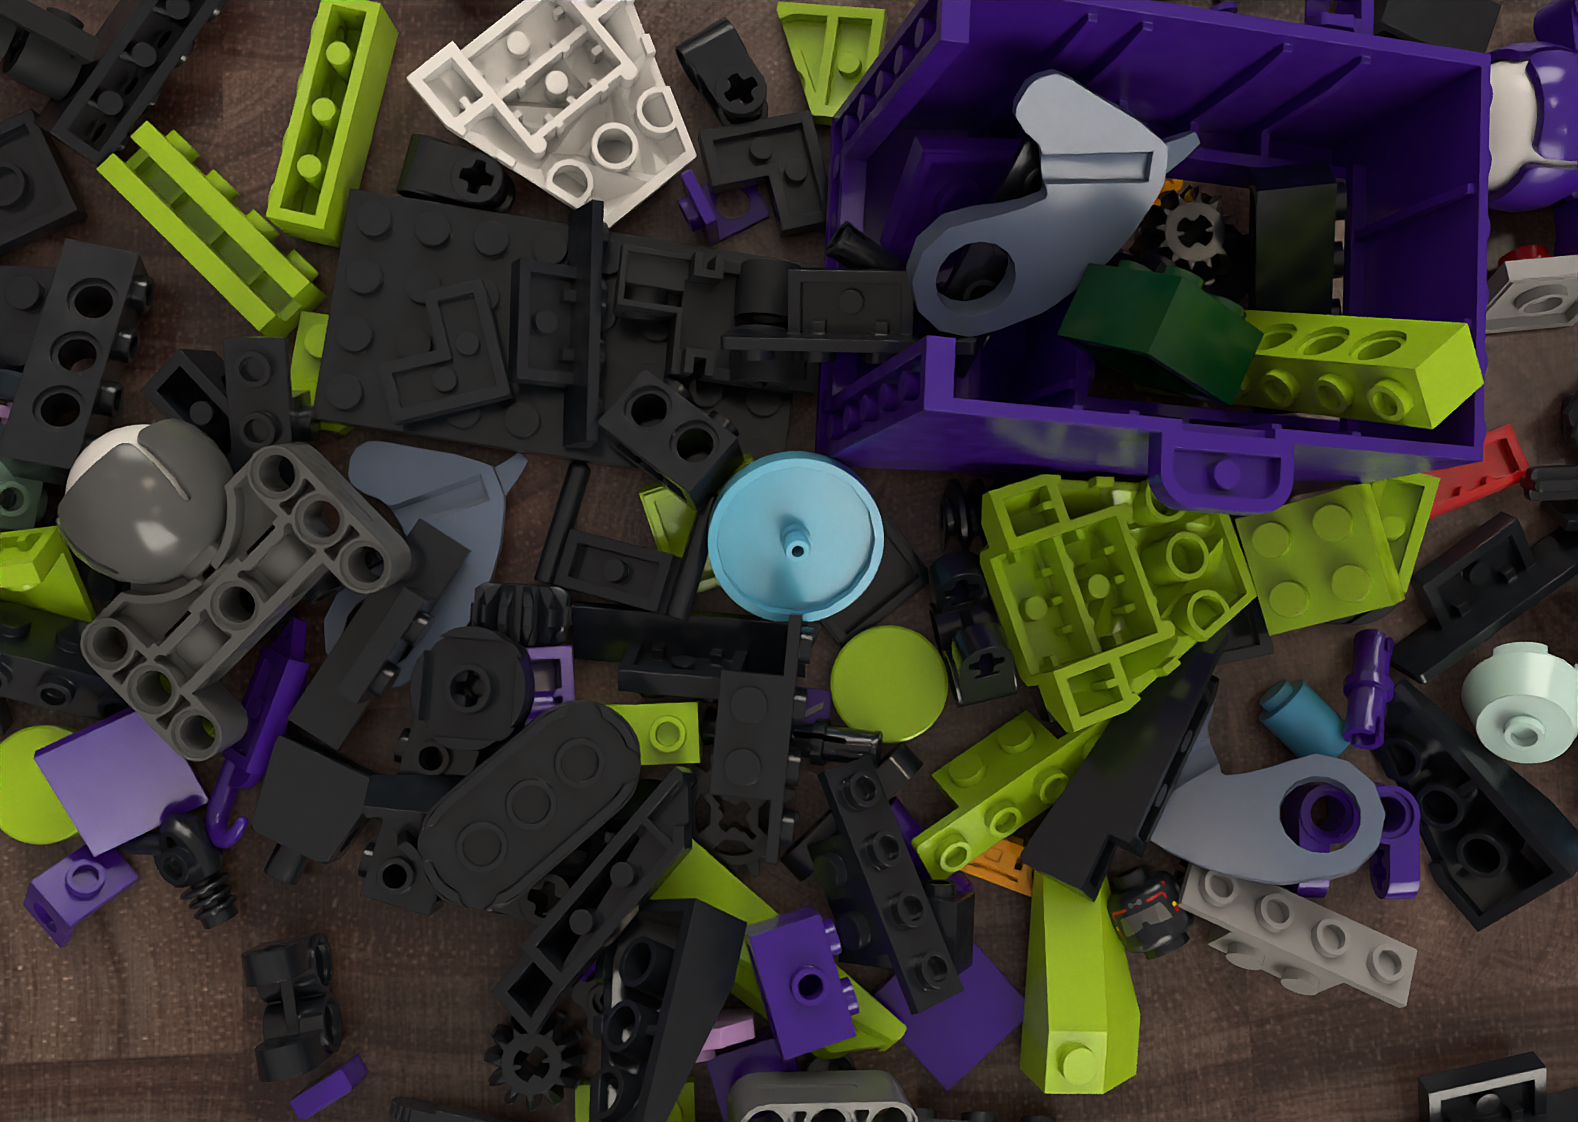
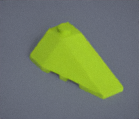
(1078, 995)

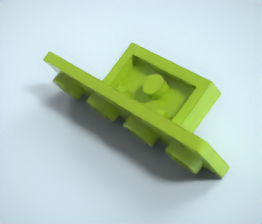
(1000, 789)

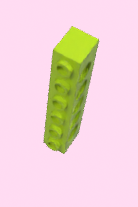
(1358, 367)

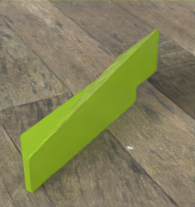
(709, 881)

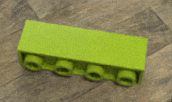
(213, 233)

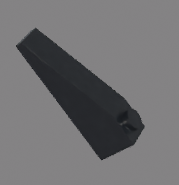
(1482, 823)

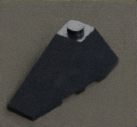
(659, 1005)

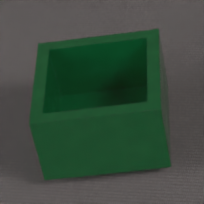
(1162, 330)

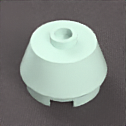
(1523, 702)

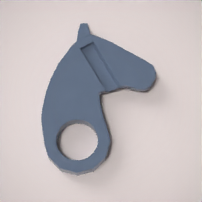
(1236, 825)

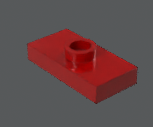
(1500, 469)

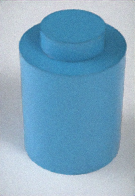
(1302, 720)

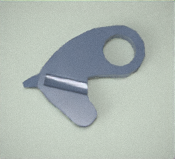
(1097, 185)
(452, 495)

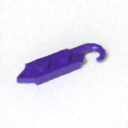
(269, 699)

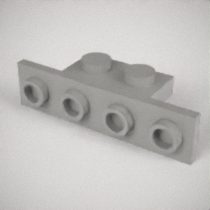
(1296, 938)

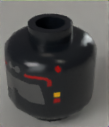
(1148, 913)

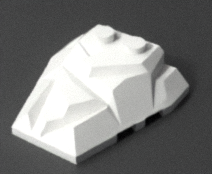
(565, 102)

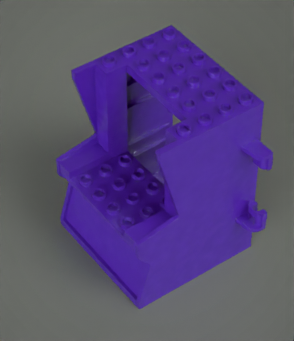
(1385, 113)

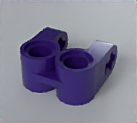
(1395, 862)

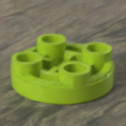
(889, 683)
(27, 801)

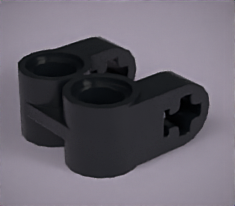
(968, 631)
(301, 1013)

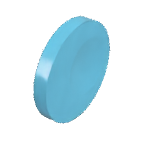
(795, 536)

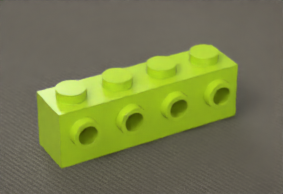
(332, 119)

